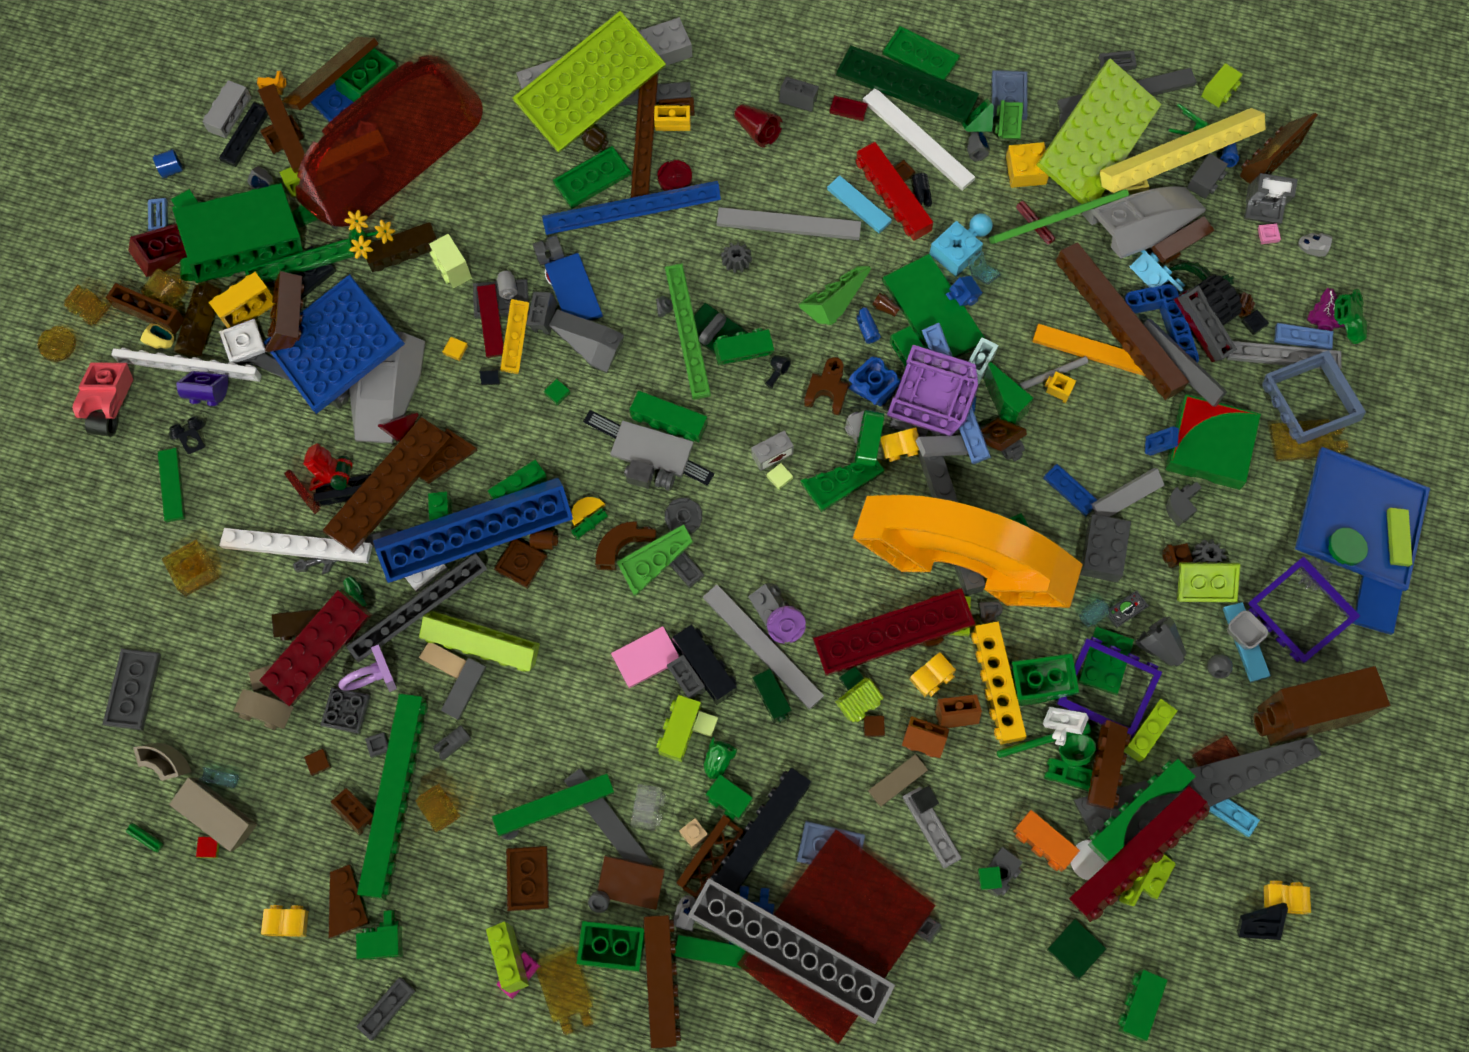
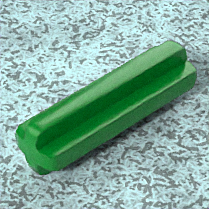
(144, 837)

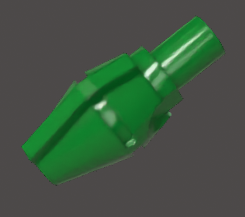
(355, 590)

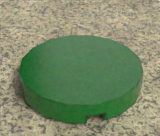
(1347, 546)

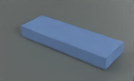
(1303, 336)

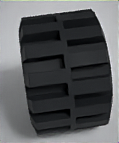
(1221, 298)

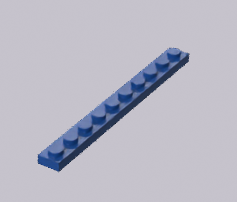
(631, 207)

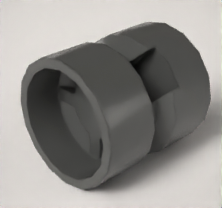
(551, 244)

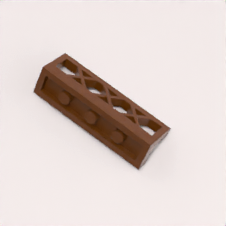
(703, 852)

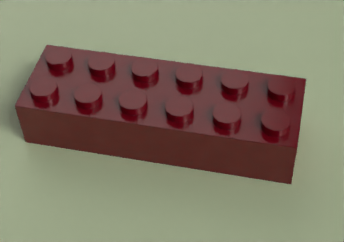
(315, 647)

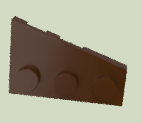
(345, 906)

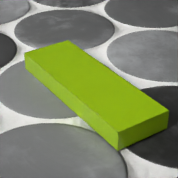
(1399, 537)

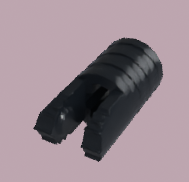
(922, 189)

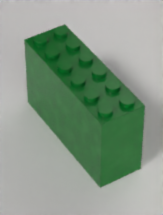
(237, 232)

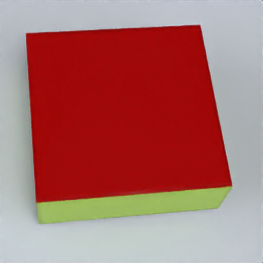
(207, 848)

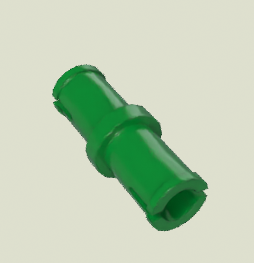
(589, 523)

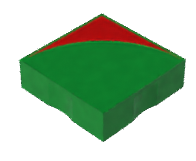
(1213, 442)

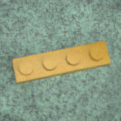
(514, 336)

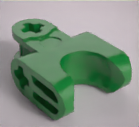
(1350, 313)

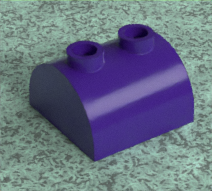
(203, 386)

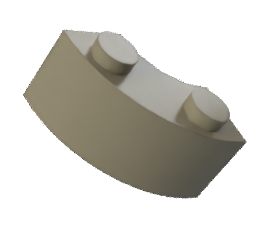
(263, 709)
(162, 759)

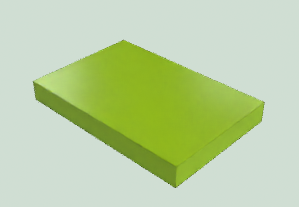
(1208, 582)

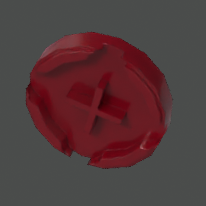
(674, 175)

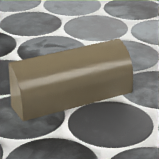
(213, 814)

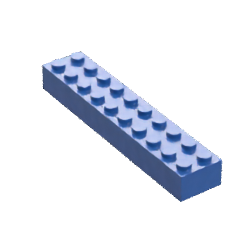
(472, 530)

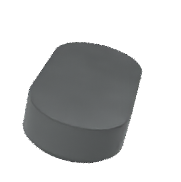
(712, 329)

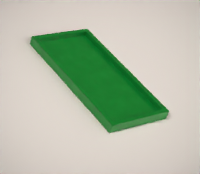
(922, 297)

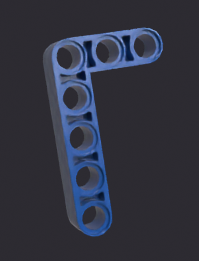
(1170, 320)

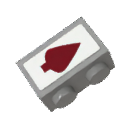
(772, 450)

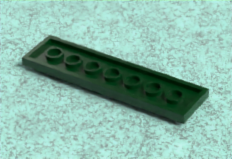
(907, 84)

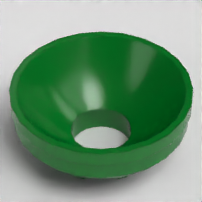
(1078, 744)

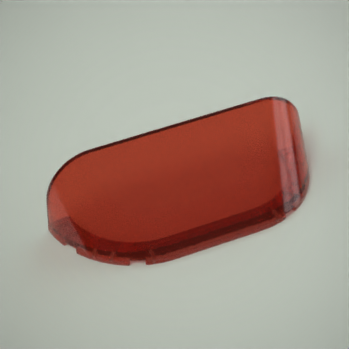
(387, 139)

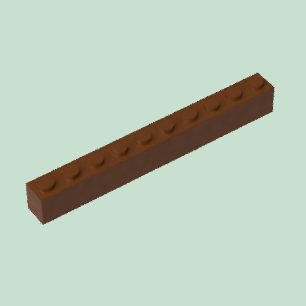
(1121, 321)

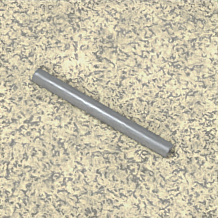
(1063, 369)

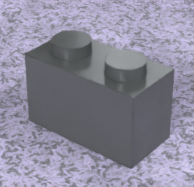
(1207, 176)

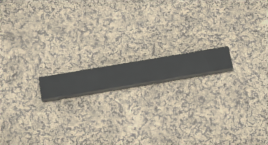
(1154, 85)

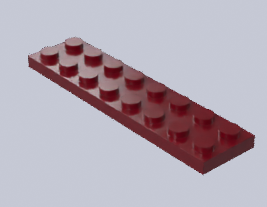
(894, 632)

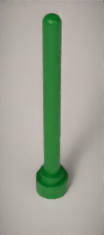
(1035, 743)

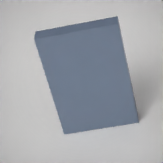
(1009, 87)
(816, 836)

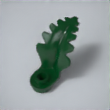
(1201, 272)

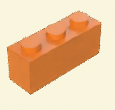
(1045, 841)

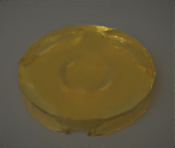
(56, 344)

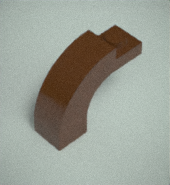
(616, 539)

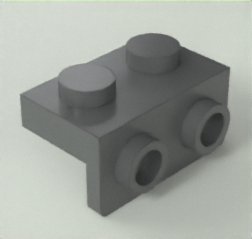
(767, 600)

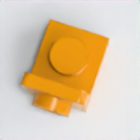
(279, 81)

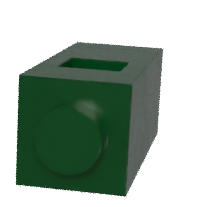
(772, 696)

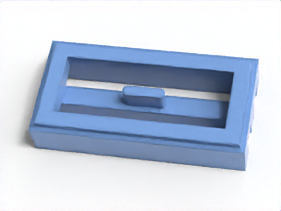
(164, 201)

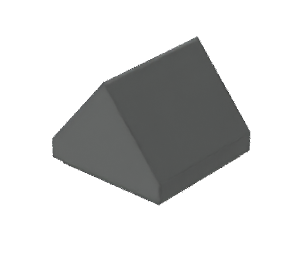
(929, 930)

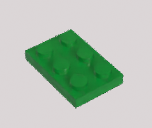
(1103, 670)

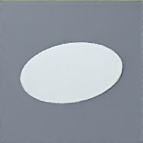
(1086, 861)

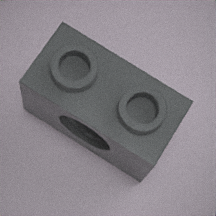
(1010, 865)

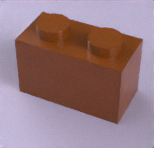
(958, 711)
(925, 737)

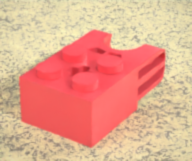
(103, 388)

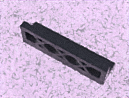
(338, 496)

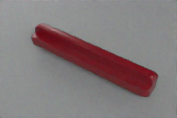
(1030, 216)

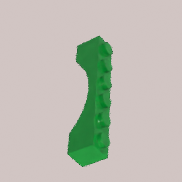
(1111, 838)

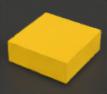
(455, 348)

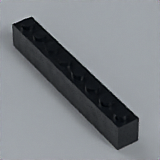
(762, 831)

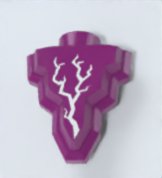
(1324, 311)

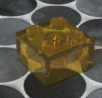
(190, 568)

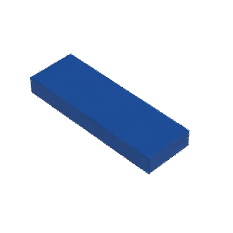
(1070, 489)

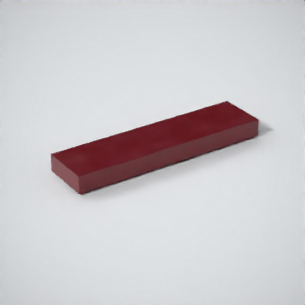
(490, 320)

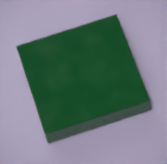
(1076, 949)

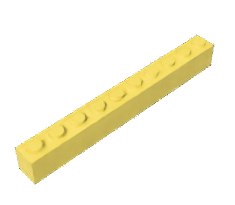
(1182, 150)

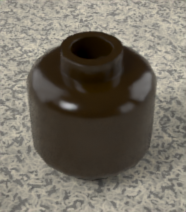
(595, 139)

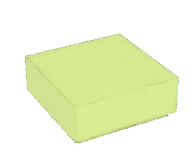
(779, 476)
(705, 724)

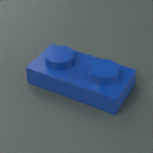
(1161, 441)

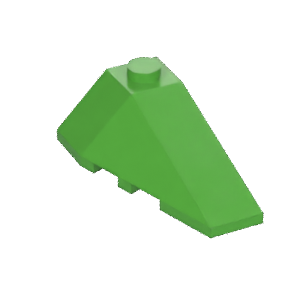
(833, 301)

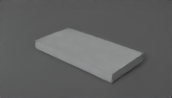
(652, 448)

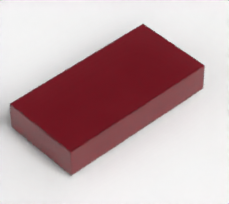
(848, 108)

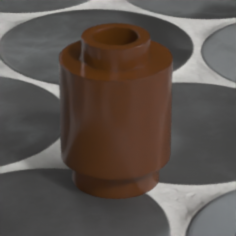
(543, 540)

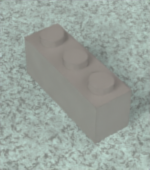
(226, 109)

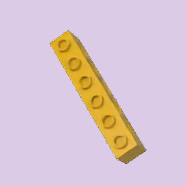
(992, 633)

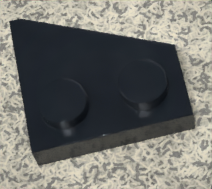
(1263, 923)

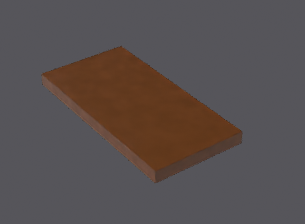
(329, 72)

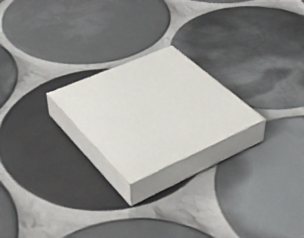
(242, 341)

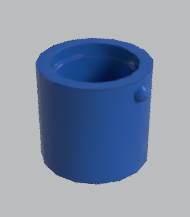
(167, 163)

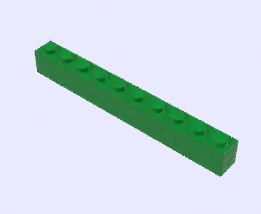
(392, 796)

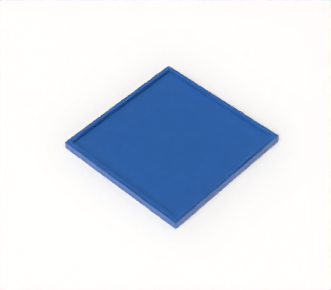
(1357, 497)

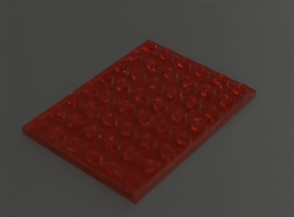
(852, 908)

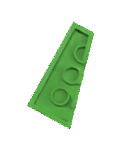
(649, 561)

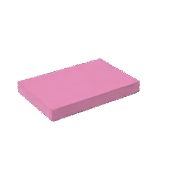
(645, 657)

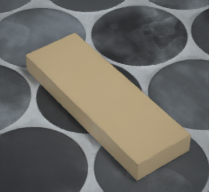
(442, 659)

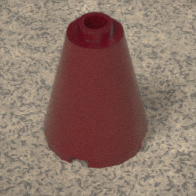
(759, 124)

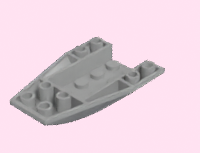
(1145, 217)
(386, 391)

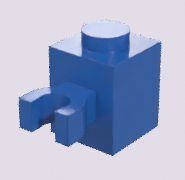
(965, 291)

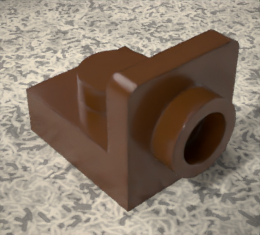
(1174, 554)

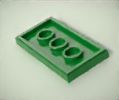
(920, 54)
(591, 177)

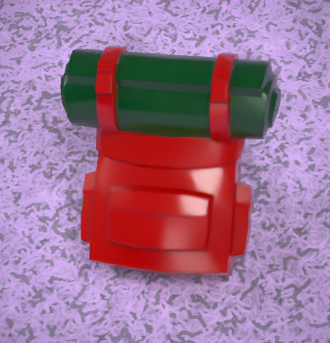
(327, 468)

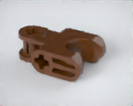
(828, 385)

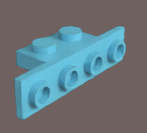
(1153, 273)

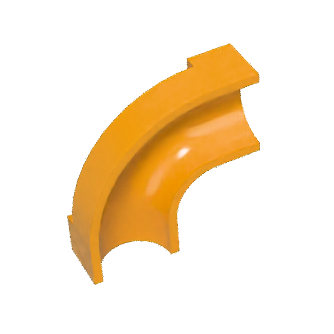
(1016, 560)

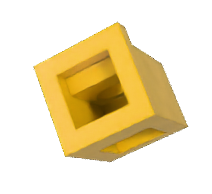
(1063, 382)

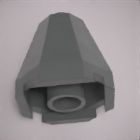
(1163, 642)

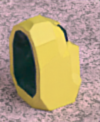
(157, 337)

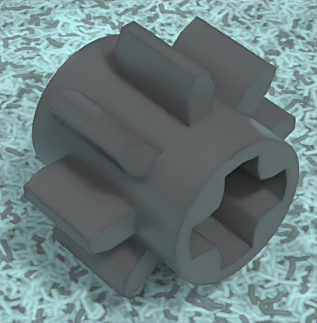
(1014, 451)

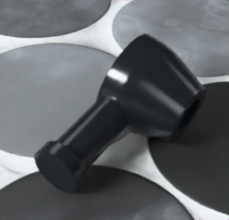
(780, 365)

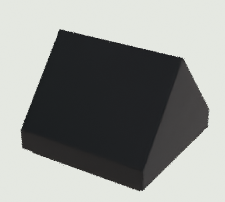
(490, 375)

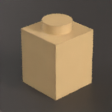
(693, 833)

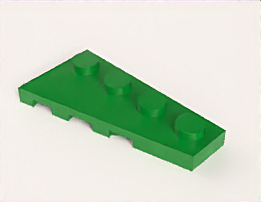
(835, 485)

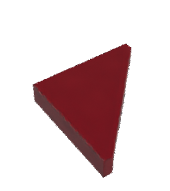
(400, 426)

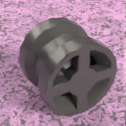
(665, 479)

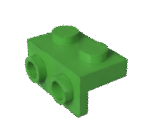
(1010, 120)

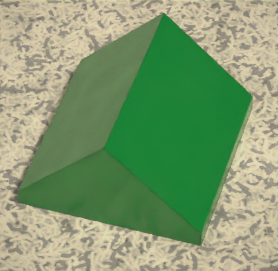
(981, 118)

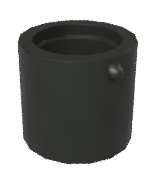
(98, 424)

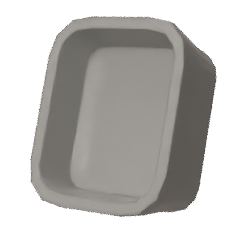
(1247, 630)

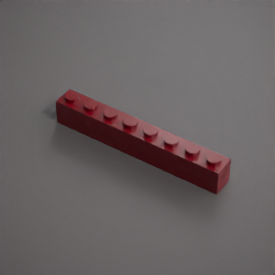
(1140, 854)

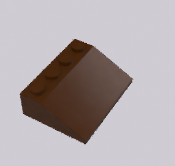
(1277, 148)

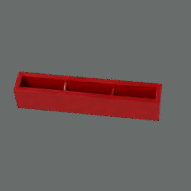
(894, 191)

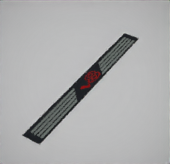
(611, 428)

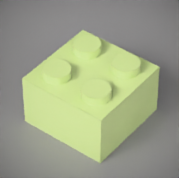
(449, 261)

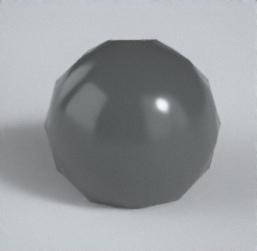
(1220, 666)

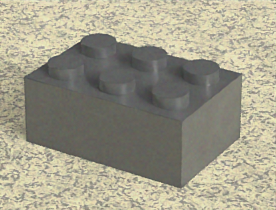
(1105, 548)

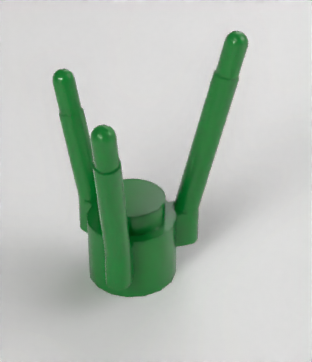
(1199, 122)

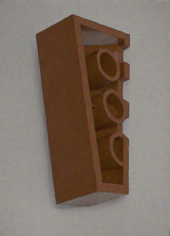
(285, 312)
(1107, 765)

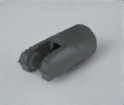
(452, 742)

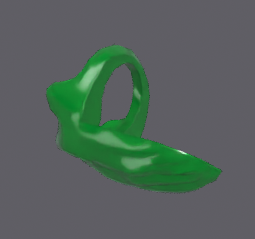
(718, 758)

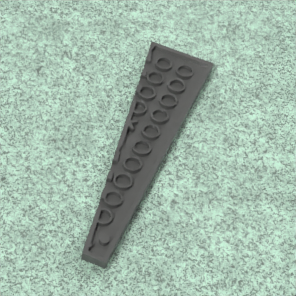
(1212, 782)

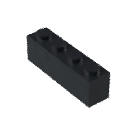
(704, 663)

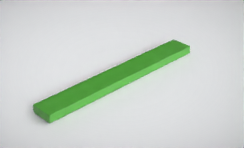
(1058, 216)
(687, 331)

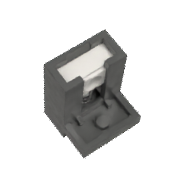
(1268, 197)

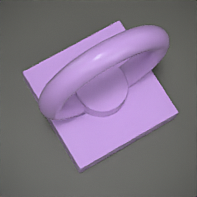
(378, 671)

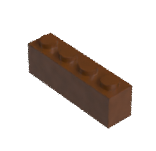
(145, 308)

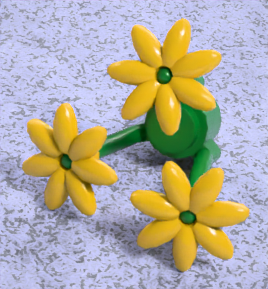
(358, 236)

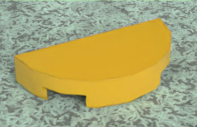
(585, 508)

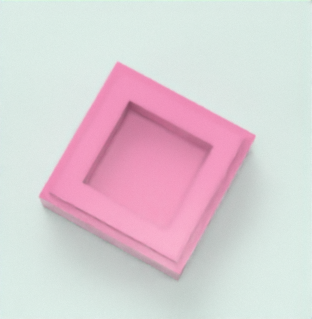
(1269, 233)

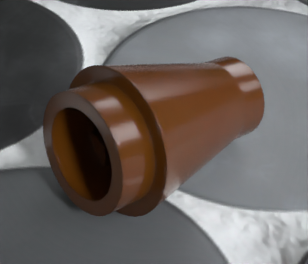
(885, 304)

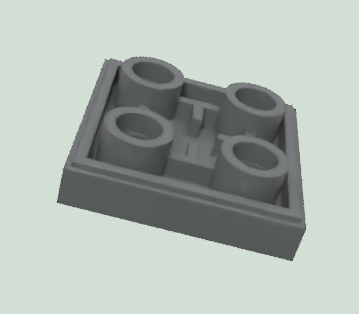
(345, 710)

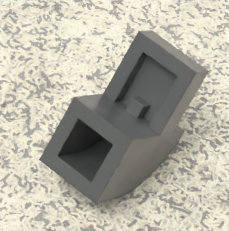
(1178, 503)

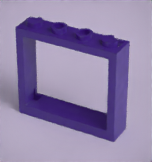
(1326, 587)
(1130, 659)

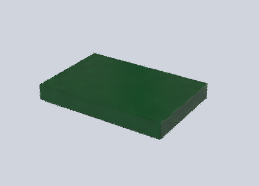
(705, 316)

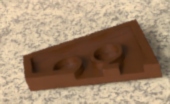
(451, 455)

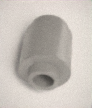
(506, 285)

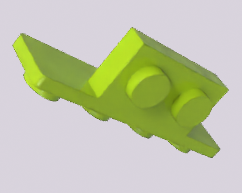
(1150, 883)

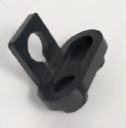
(181, 432)

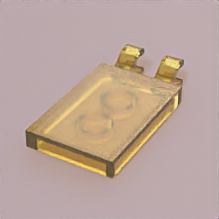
(1288, 449)
(564, 988)

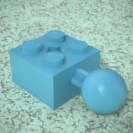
(958, 244)

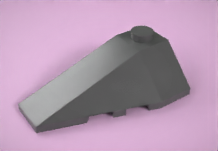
(591, 340)

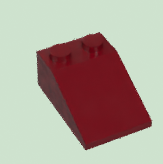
(157, 249)

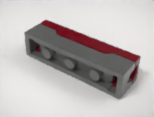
(1205, 324)

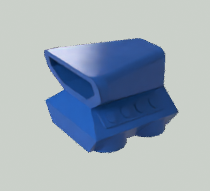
(874, 381)

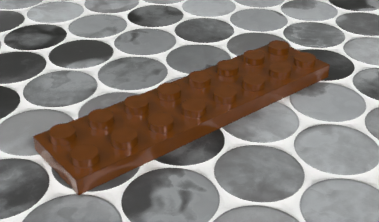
(387, 485)

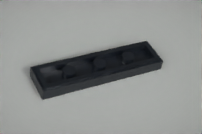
(244, 135)

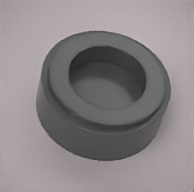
(599, 901)

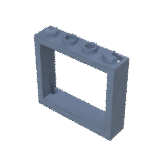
(1337, 380)

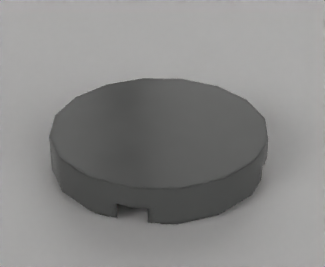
(683, 512)

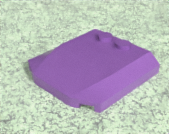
(935, 391)

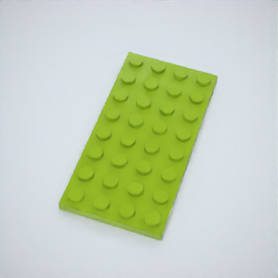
(589, 81)
(1098, 132)

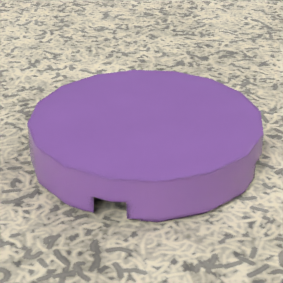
(786, 624)

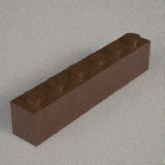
(661, 981)

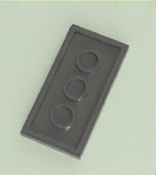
(132, 689)

